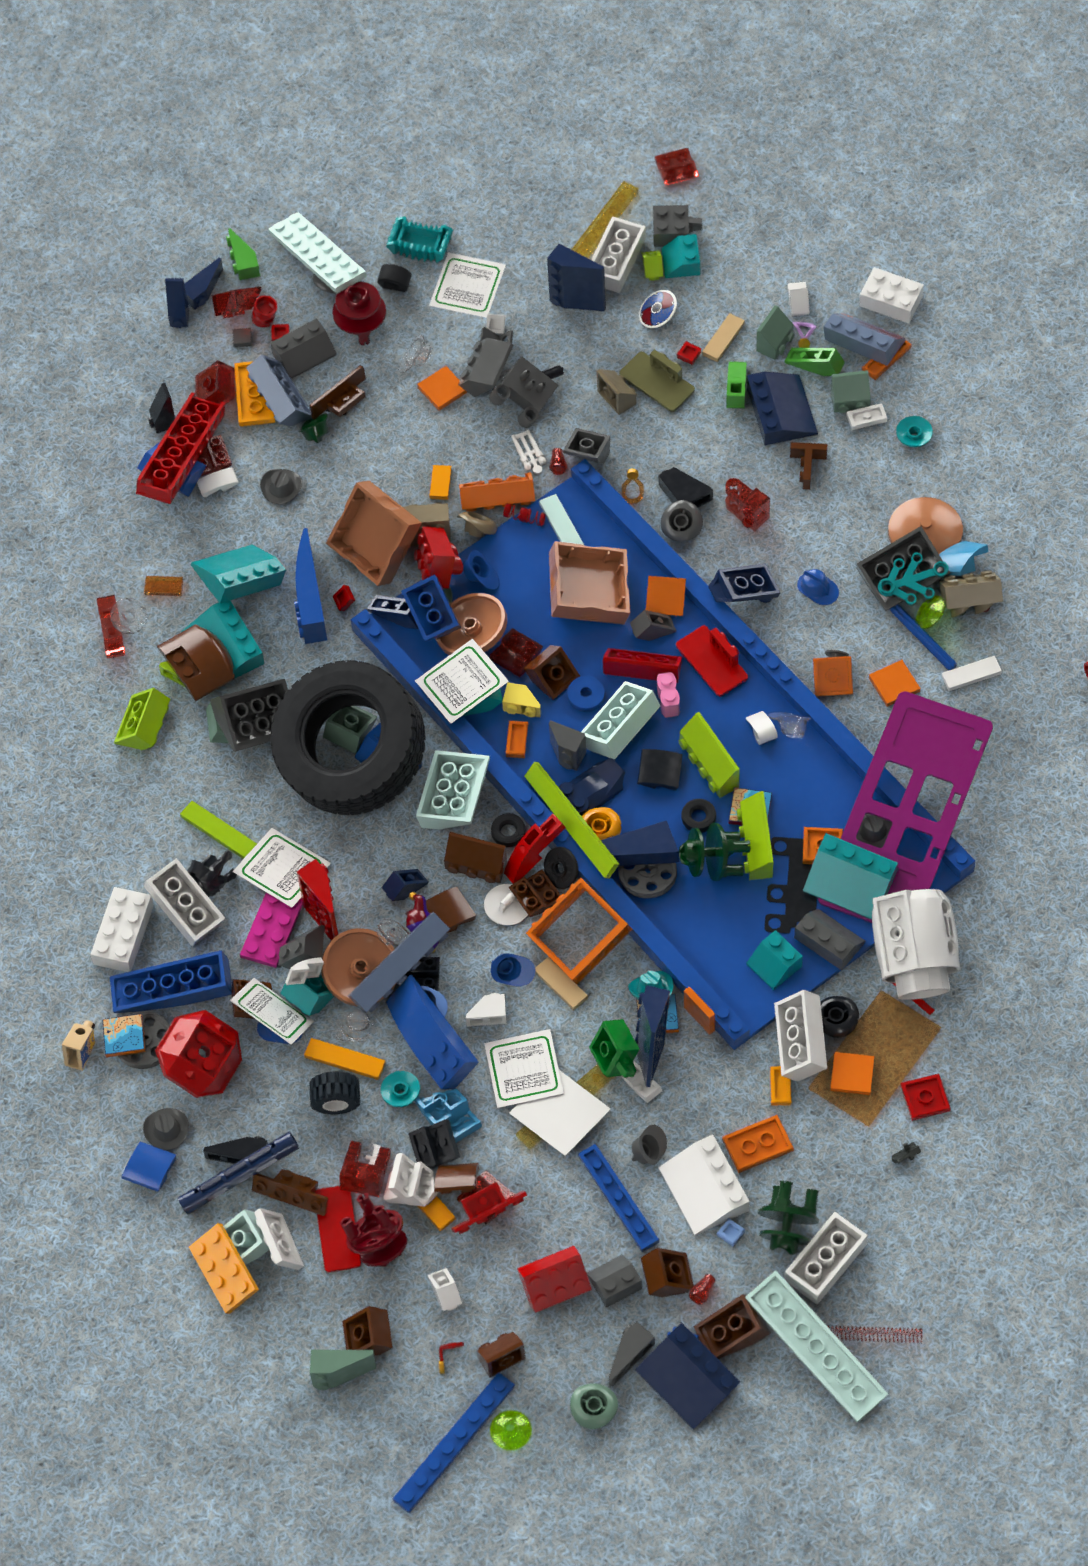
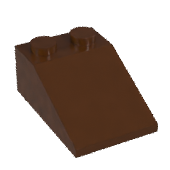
(732, 1328)

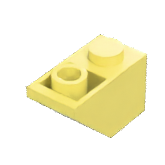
(520, 700)

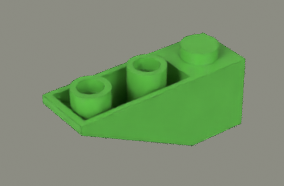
(244, 257)
(736, 385)

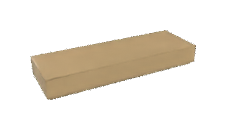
(723, 337)
(561, 983)

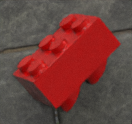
(437, 555)
(554, 1279)

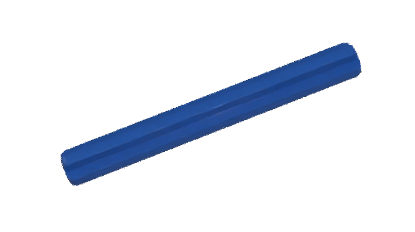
(923, 637)

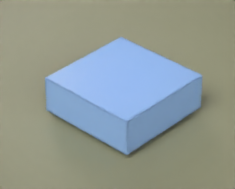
(730, 1232)

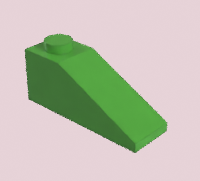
(816, 360)

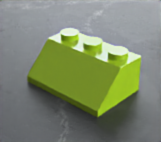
(142, 719)

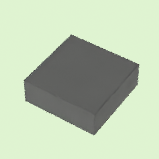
(242, 337)

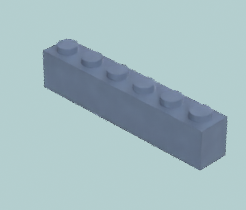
(399, 962)

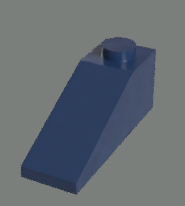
(202, 284)
(177, 302)
(392, 609)

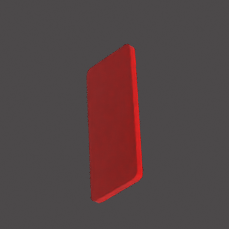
(332, 1236)

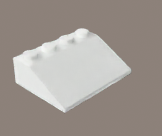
(704, 1185)

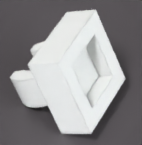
(496, 323)

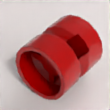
(264, 311)

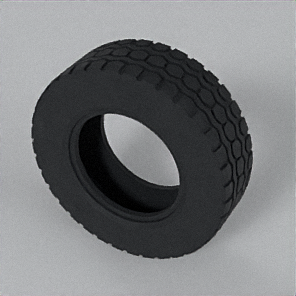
(313, 702)

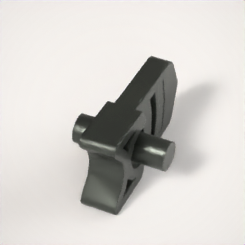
(909, 1151)

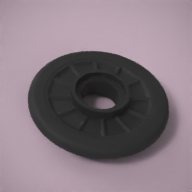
(568, 860)

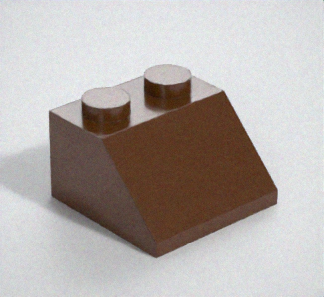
(552, 671)
(666, 1272)
(368, 1330)
(501, 1353)

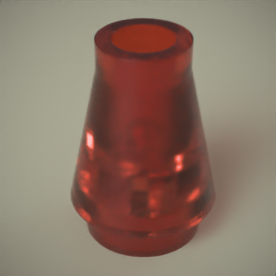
(558, 463)
(701, 1290)

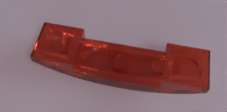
(112, 637)

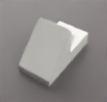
(798, 298)

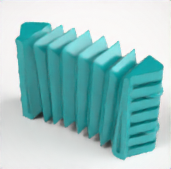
(419, 240)

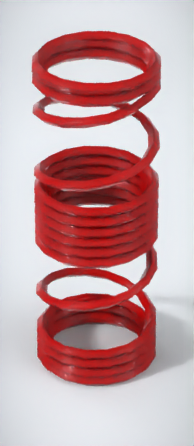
(524, 514)

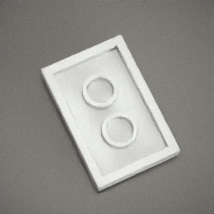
(278, 1239)

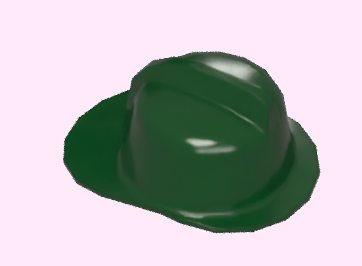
(315, 428)

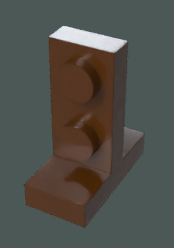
(807, 452)

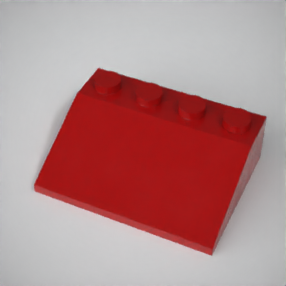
(317, 896)

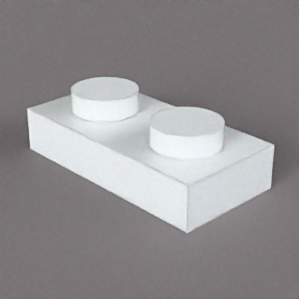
(866, 416)

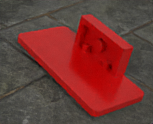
(713, 659)

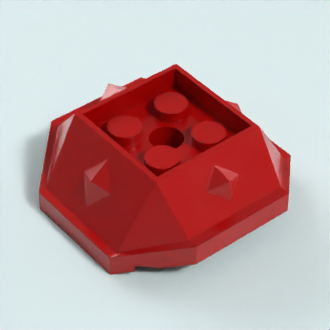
(181, 1058)

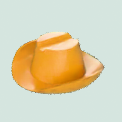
(603, 822)

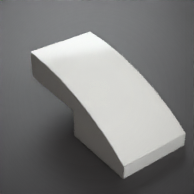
(218, 480)
(305, 969)
(638, 1085)

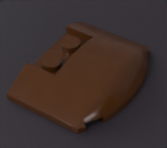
(198, 660)

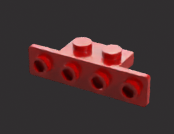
(484, 1203)

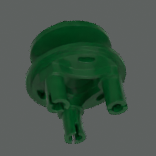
(717, 850)
(783, 1210)

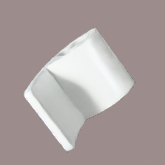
(762, 727)

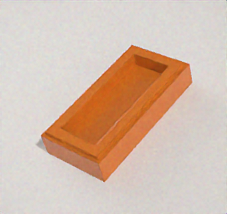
(516, 739)

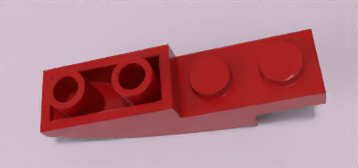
(532, 843)

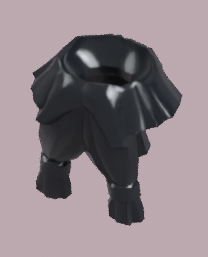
(208, 873)

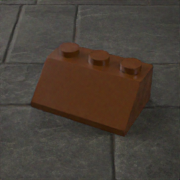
(475, 858)

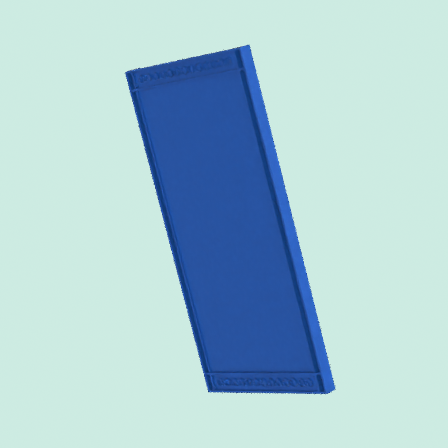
(701, 926)

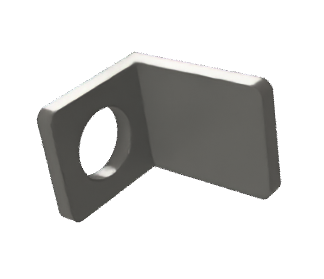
(486, 333)

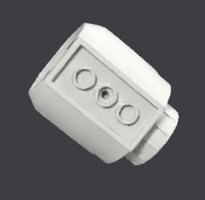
(916, 942)

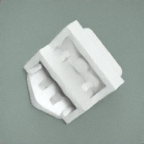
(410, 1183)

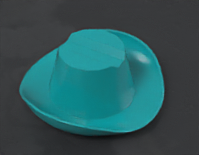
(651, 978)

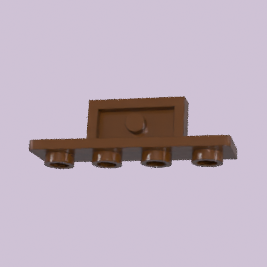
(341, 396)
(291, 1189)

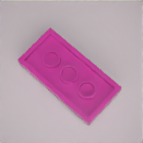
(270, 931)

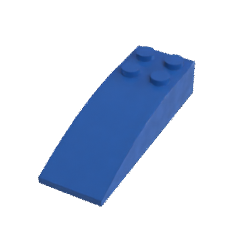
(308, 606)
(172, 984)
(430, 1035)

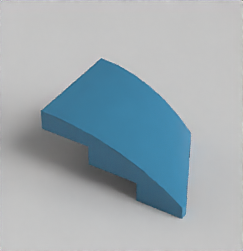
(961, 556)
(450, 1106)

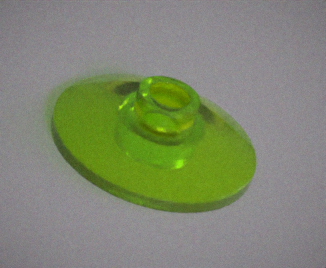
(930, 612)
(513, 1438)

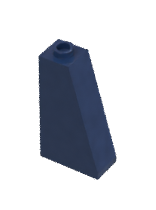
(644, 846)

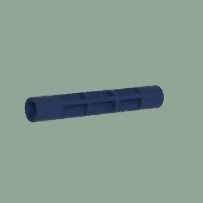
(238, 1173)

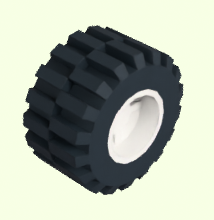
(334, 1092)

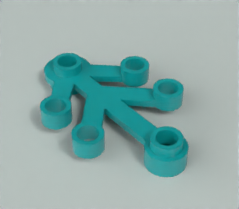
(909, 580)

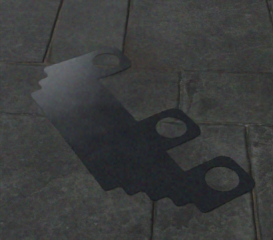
(797, 902)

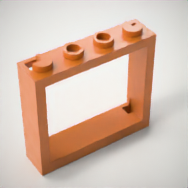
(599, 952)

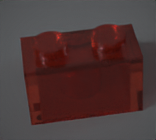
(235, 301)
(216, 383)

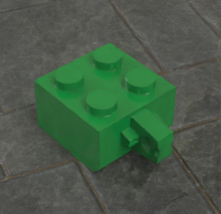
(615, 1049)

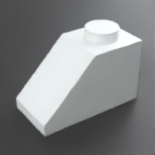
(488, 1011)
(445, 1289)

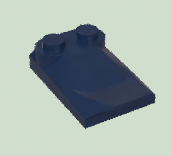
(744, 584)
(594, 786)

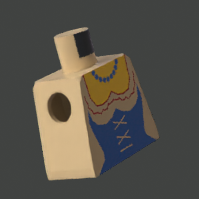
(78, 1045)

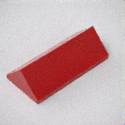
(640, 664)

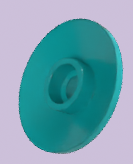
(914, 425)
(400, 1081)

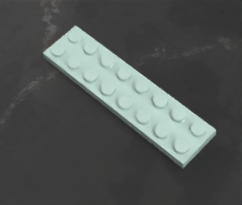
(317, 252)
(816, 1346)

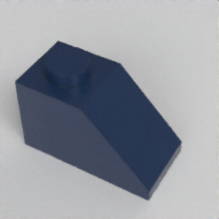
(402, 883)

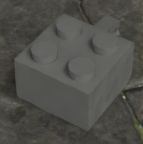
(671, 222)

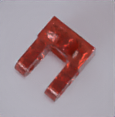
(753, 504)
(363, 1177)

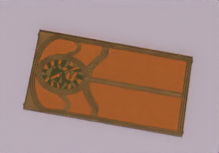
(895, 1039)

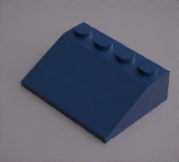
(575, 280)
(780, 406)
(651, 1029)
(687, 1376)

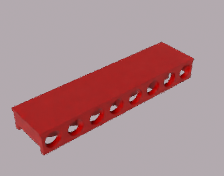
(180, 449)

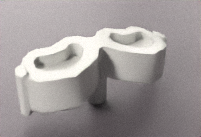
(373, 1158)

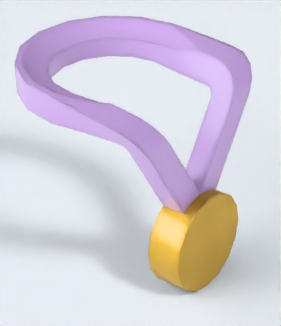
(804, 342)

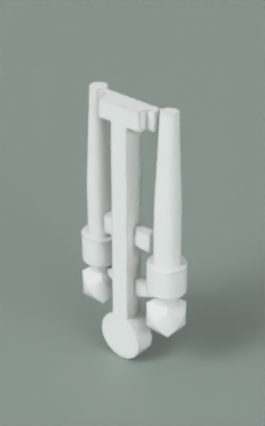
(537, 469)

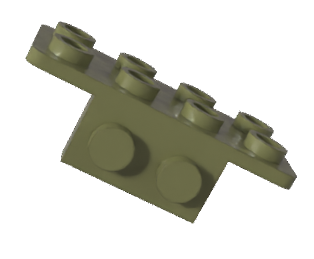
(658, 379)

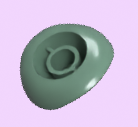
(593, 1405)

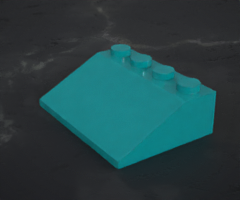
(239, 572)
(229, 627)
(849, 875)

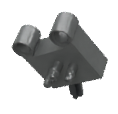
(527, 388)

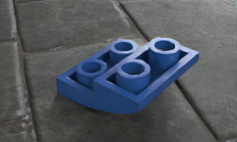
(148, 1166)

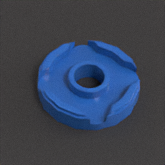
(582, 684)

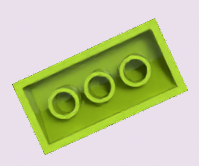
(709, 756)
(756, 830)

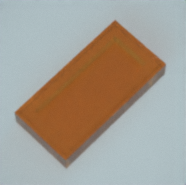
(163, 585)

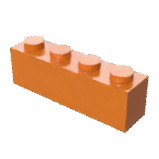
(497, 492)

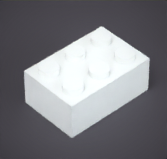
(891, 295)

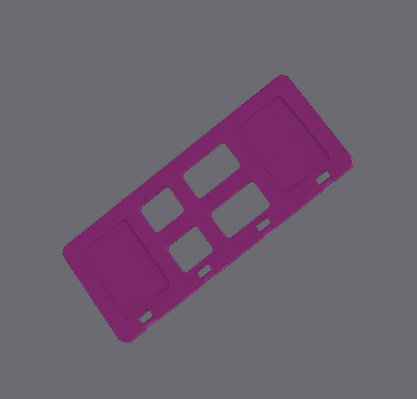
(932, 743)

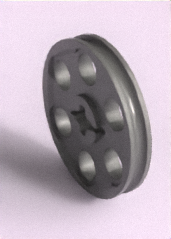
(644, 879)
(152, 1042)

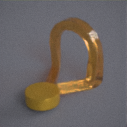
(632, 474)

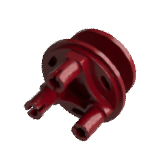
(359, 310)
(376, 1235)

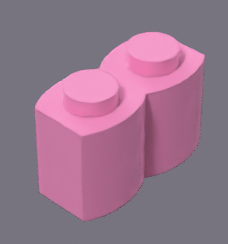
(668, 694)

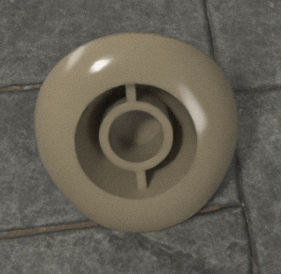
(478, 524)

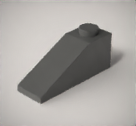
(633, 1346)

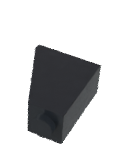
(682, 486)

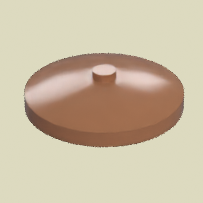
(935, 516)
(480, 619)
(351, 959)

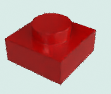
(279, 330)
(689, 353)
(343, 598)

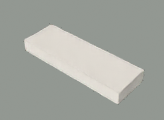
(971, 673)

